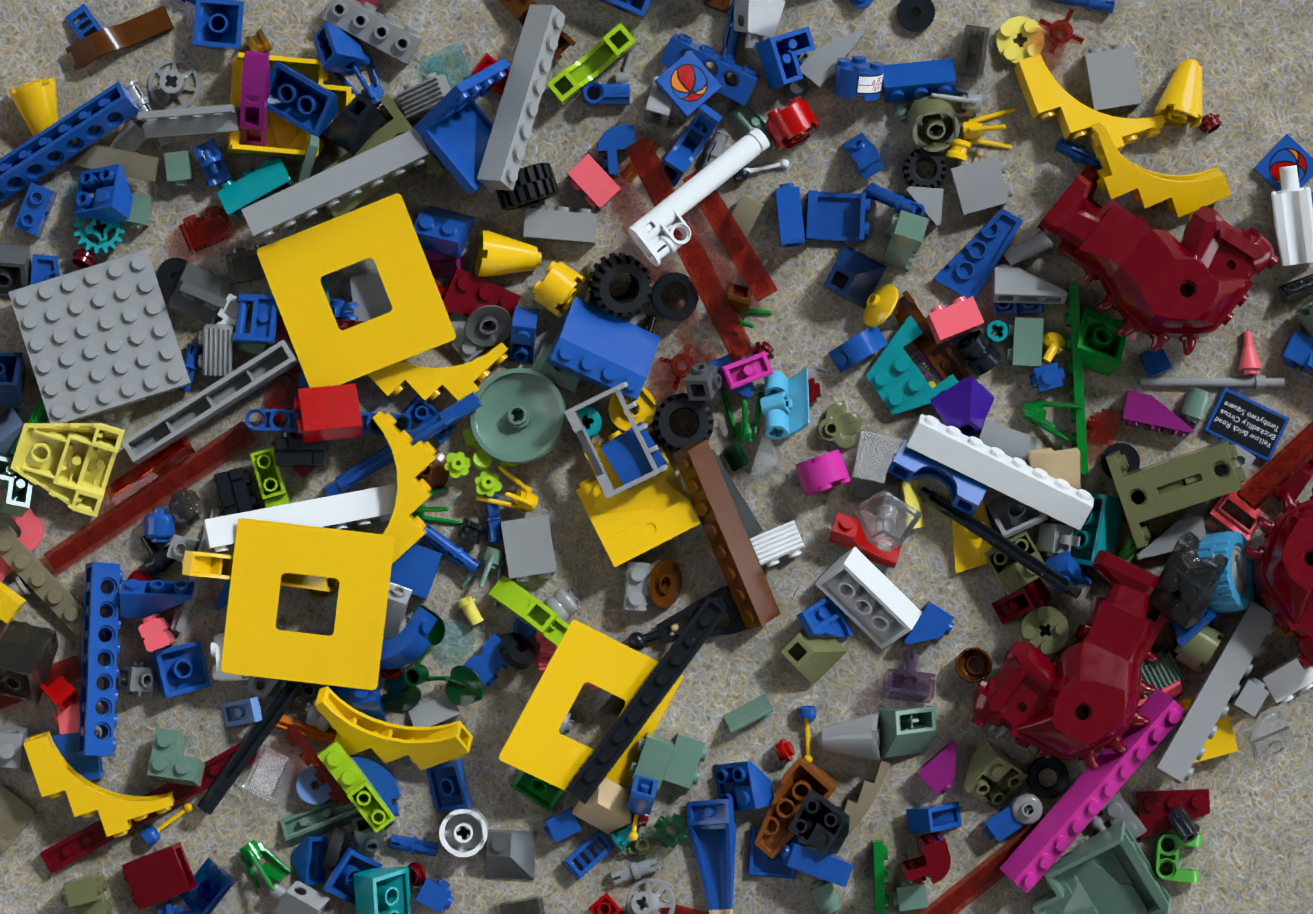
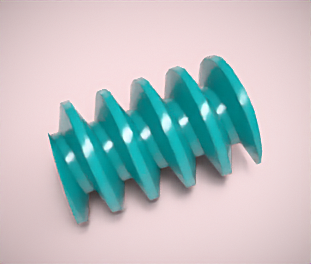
(592, 414)

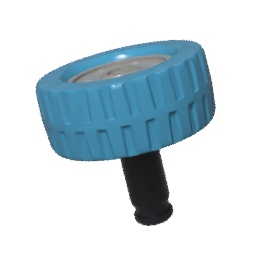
(1237, 582)

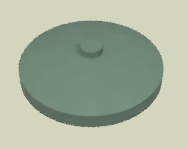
(518, 416)

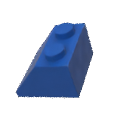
(443, 230)

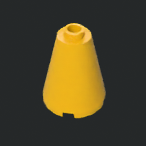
(1183, 96)
(36, 103)
(503, 255)

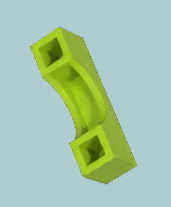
(592, 64)

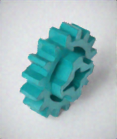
(101, 239)

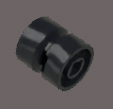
(976, 350)

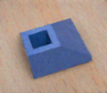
(104, 195)
(744, 785)

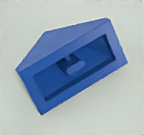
(309, 860)

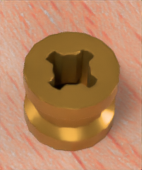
(258, 42)

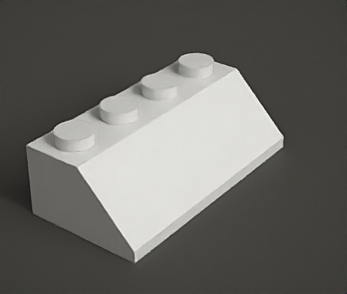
(869, 598)

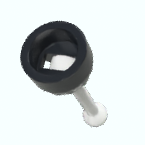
(744, 173)

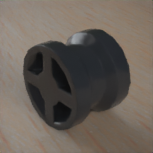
(471, 531)

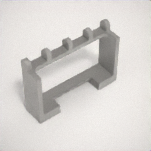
(596, 463)

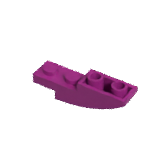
(254, 97)

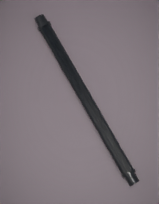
(1000, 543)

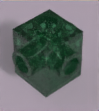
(666, 839)

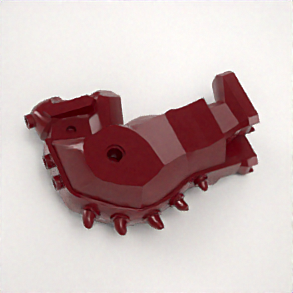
(1148, 274)
(1286, 571)
(1092, 686)

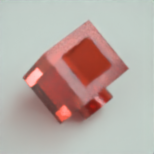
(1103, 427)

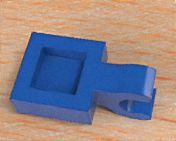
(343, 309)

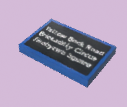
(1246, 424)

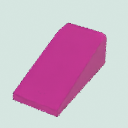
(745, 371)

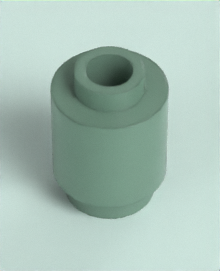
(1195, 405)
(825, 896)

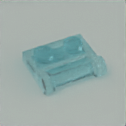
(438, 63)

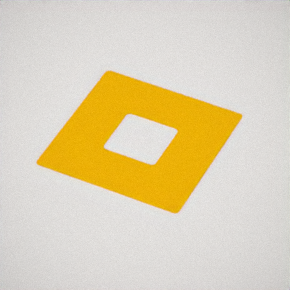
(374, 232)
(353, 558)
(579, 658)

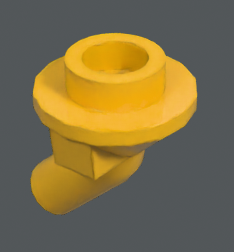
(1053, 344)

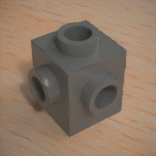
(702, 382)
(136, 678)
(366, 837)

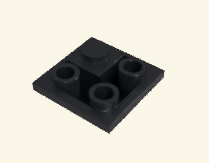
(354, 124)
(821, 824)

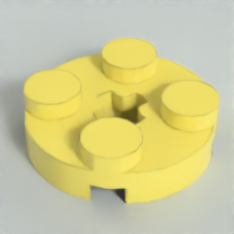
(1008, 31)

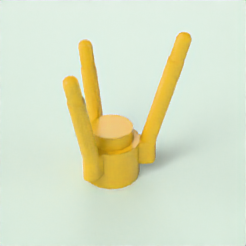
(973, 129)
(522, 498)

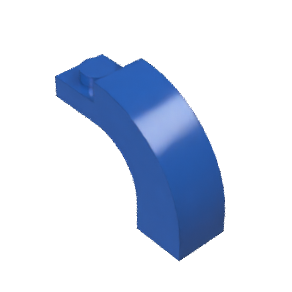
(691, 143)
(409, 642)
(382, 780)

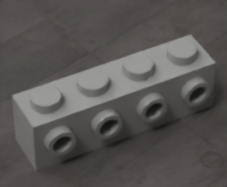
(374, 28)

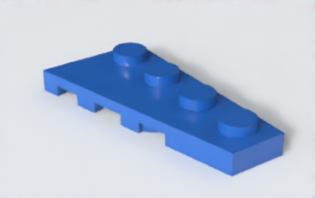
(975, 263)

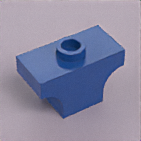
(863, 156)

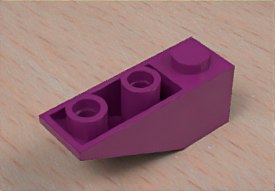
(1147, 410)

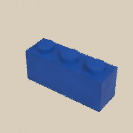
(918, 80)

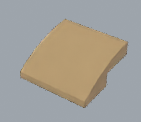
(1058, 464)

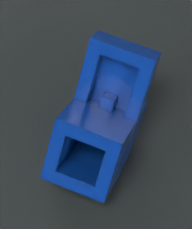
(615, 141)
(858, 348)

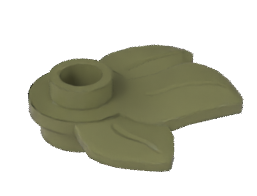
(843, 424)

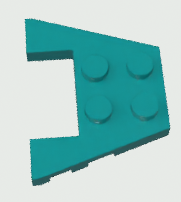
(897, 376)

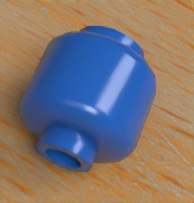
(159, 526)

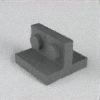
(199, 293)

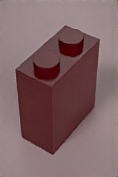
(159, 876)

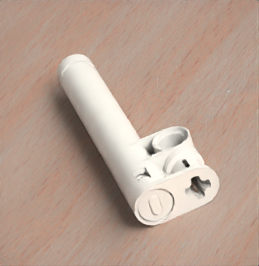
(657, 226)

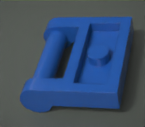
(263, 319)

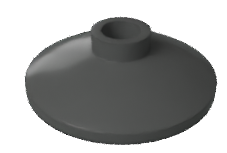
(491, 332)

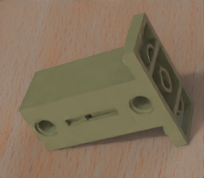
(396, 126)
(1173, 484)

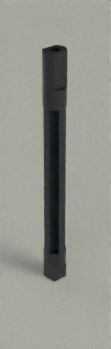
(250, 746)

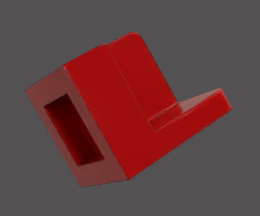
(60, 693)

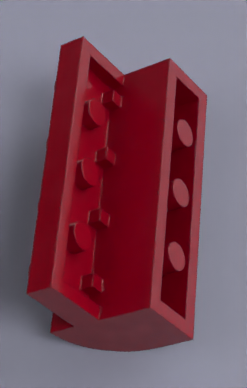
(932, 862)

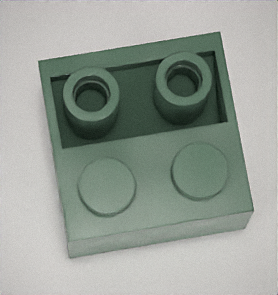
(906, 729)

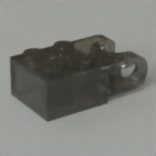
(1187, 582)

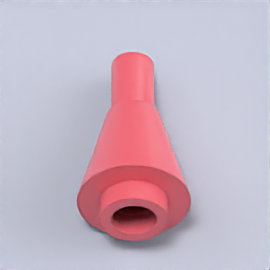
(1249, 361)

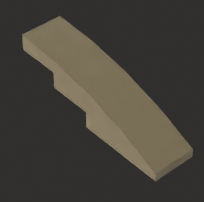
(134, 164)
(866, 796)

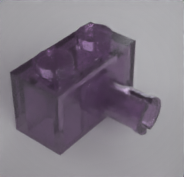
(908, 683)

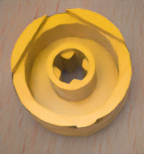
(558, 288)

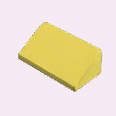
(910, 496)

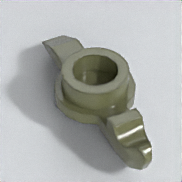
(642, 847)

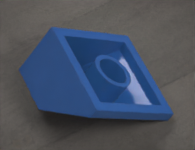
(363, 700)

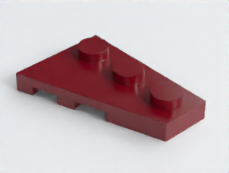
(469, 292)
(1155, 806)

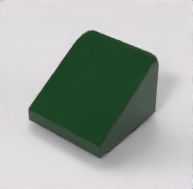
(735, 457)

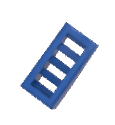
(83, 8)
(573, 869)

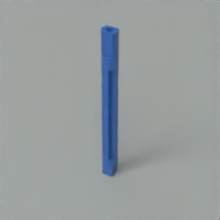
(421, 432)

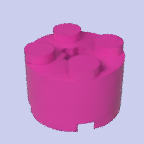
(822, 472)

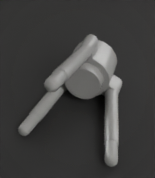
(969, 101)

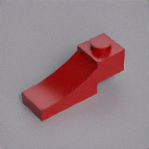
(849, 533)

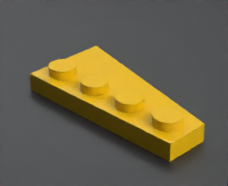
(967, 545)

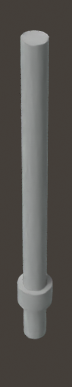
(1260, 382)

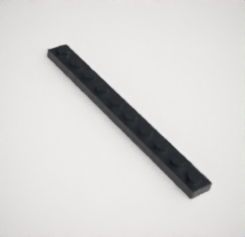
(647, 700)

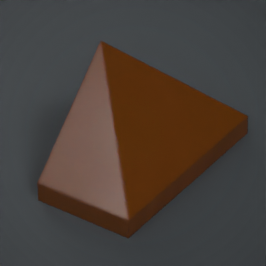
(740, 298)

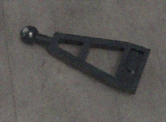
(638, 640)

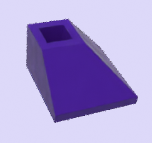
(964, 405)

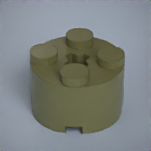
(933, 123)
(1057, 627)
(1198, 649)

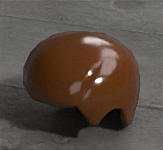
(973, 665)

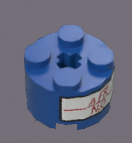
(858, 78)

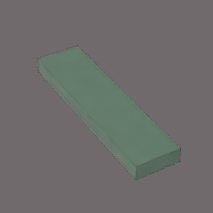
(308, 162)

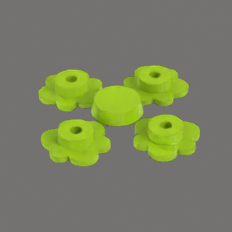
(481, 461)

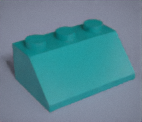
(255, 186)
(1099, 529)
(382, 891)

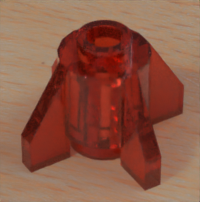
(1063, 26)
(679, 374)

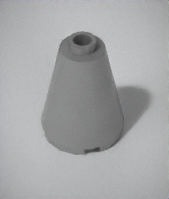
(854, 738)

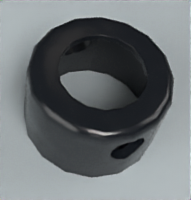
(662, 310)

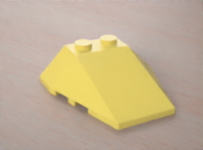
(69, 461)

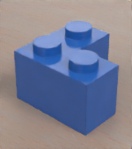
(780, 58)

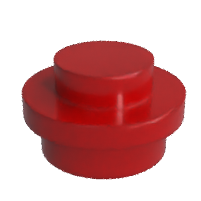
(784, 750)

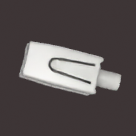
(1293, 219)

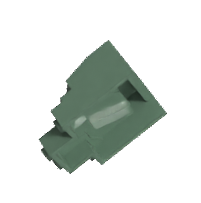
(1104, 878)

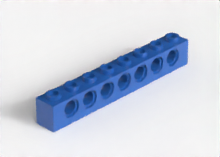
(65, 139)
(90, 668)

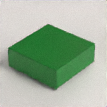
(274, 872)

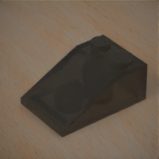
(870, 467)

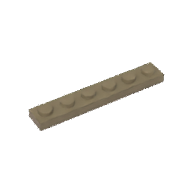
(42, 581)

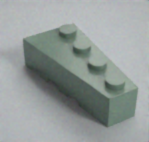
(904, 240)

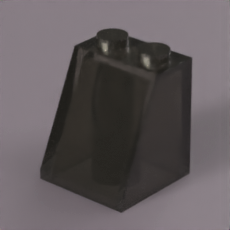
(26, 660)

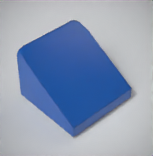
(1155, 362)

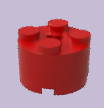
(791, 124)

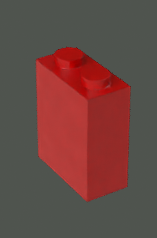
(328, 413)

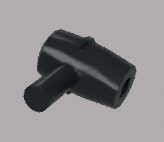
(158, 559)
(1183, 825)

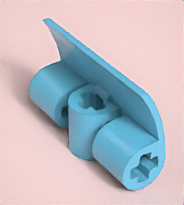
(785, 404)

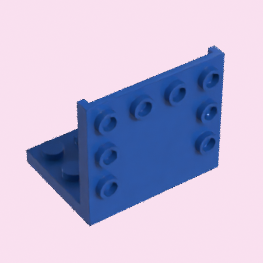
(460, 129)

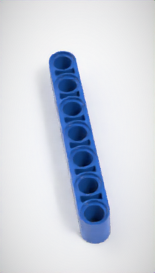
(291, 426)

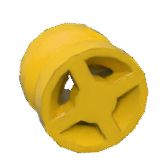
(958, 150)

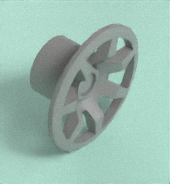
(173, 83)
(649, 902)

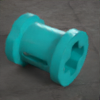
(1003, 332)
(621, 838)

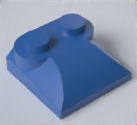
(180, 669)

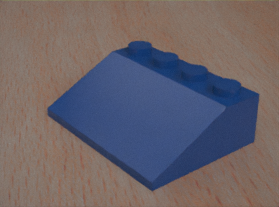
(603, 349)

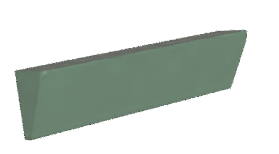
(317, 821)

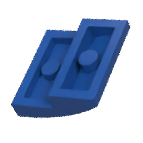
(629, 457)

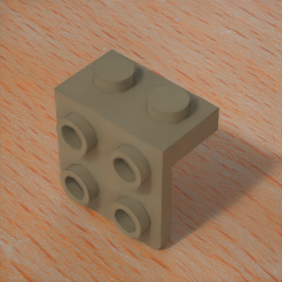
(13, 817)

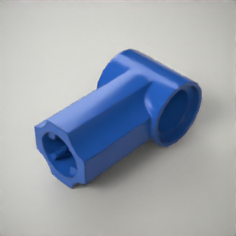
(609, 94)

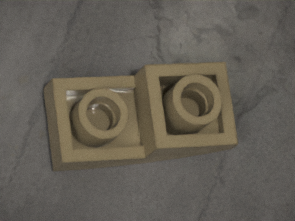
(747, 214)

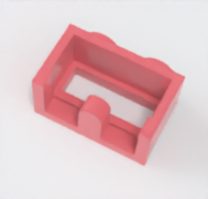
(1228, 521)

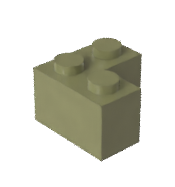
(88, 895)

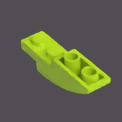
(270, 478)
(529, 610)
(356, 786)

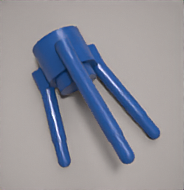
(369, 92)

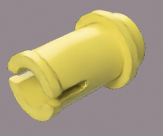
(470, 610)

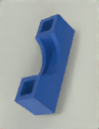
(964, 491)

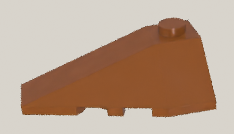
(787, 801)

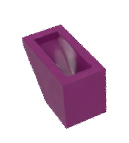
(940, 769)

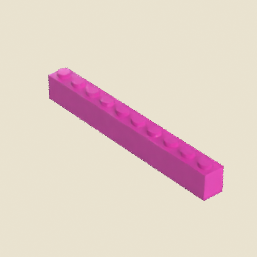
(1090, 794)

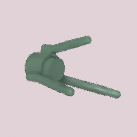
(491, 559)

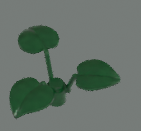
(463, 684)

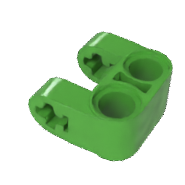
(1171, 856)

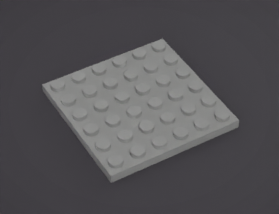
(99, 338)

